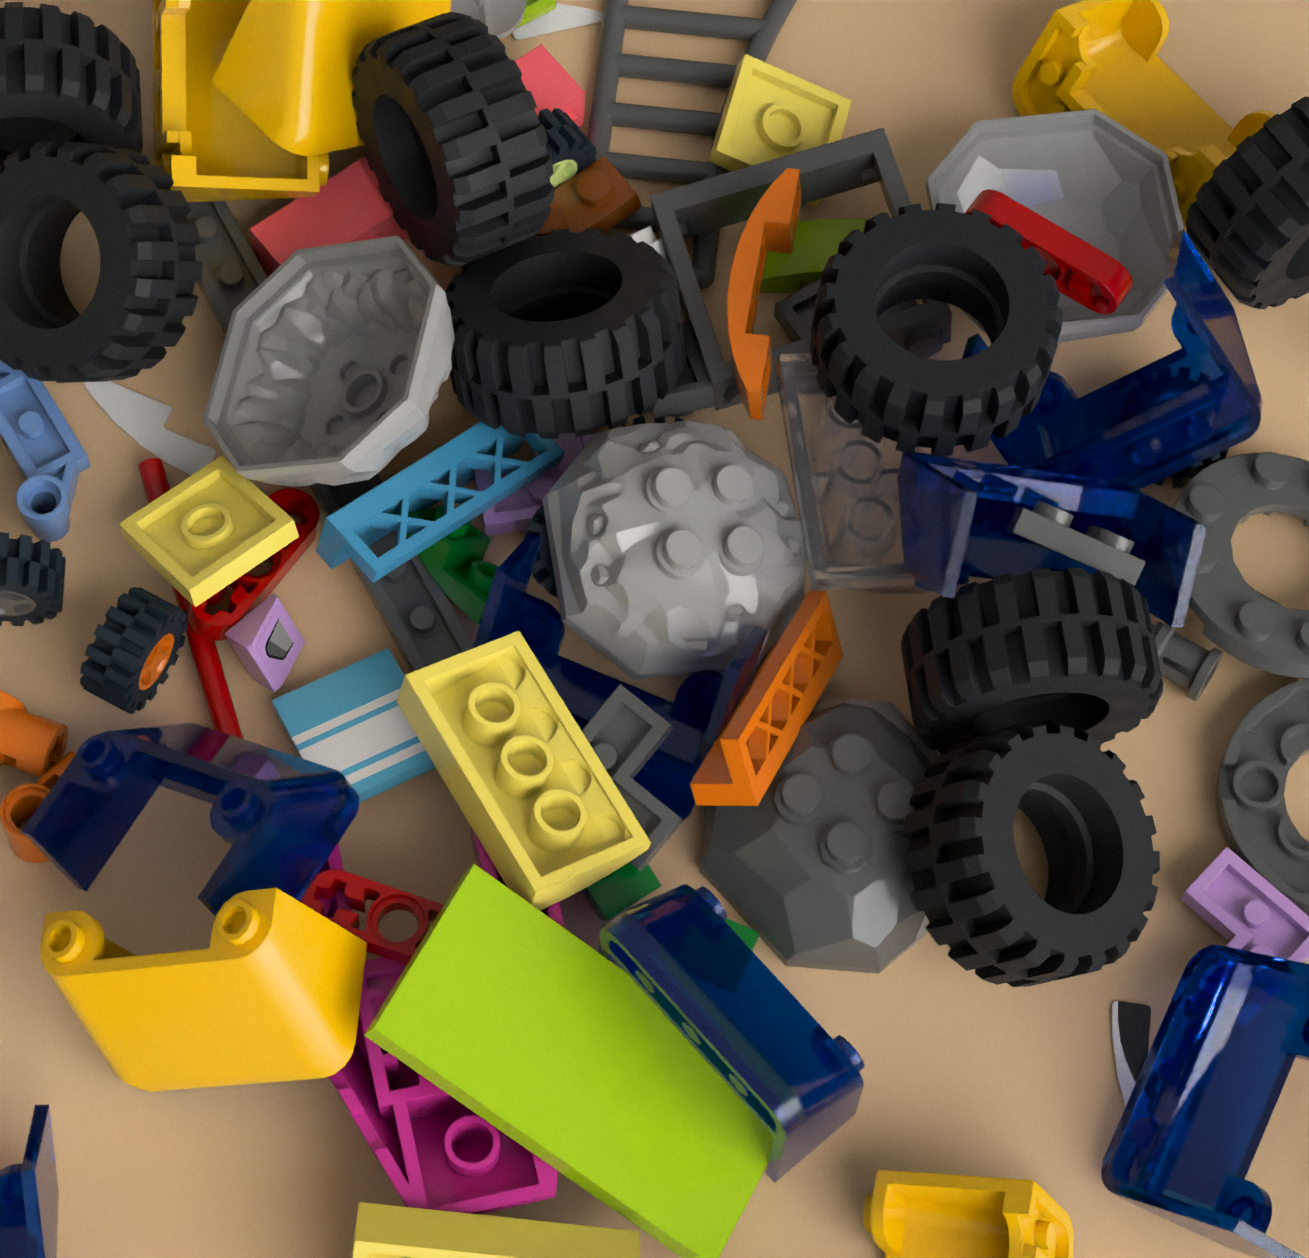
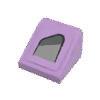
(267, 643)

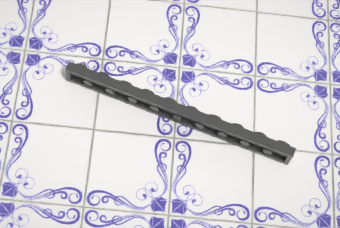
(408, 596)

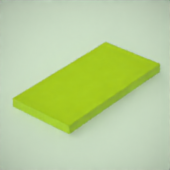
(574, 1066)

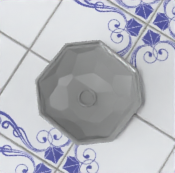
(1087, 180)

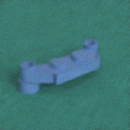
(42, 450)

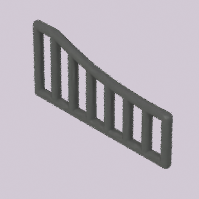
(607, 113)

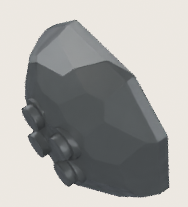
(825, 845)

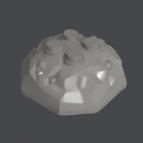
(331, 365)
(674, 547)

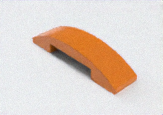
(768, 229)

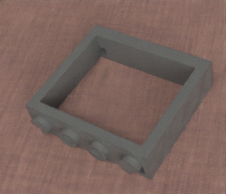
(732, 199)

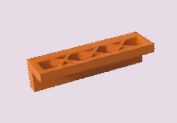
(771, 709)

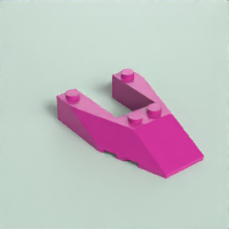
(422, 1137)

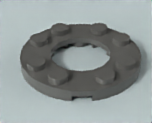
(1233, 611)
(1253, 790)

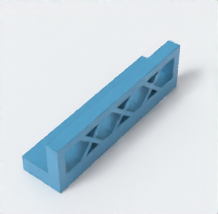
(422, 485)

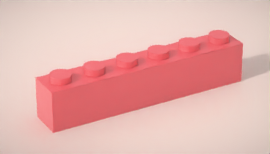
(351, 202)

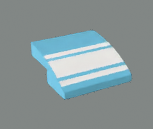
(356, 725)

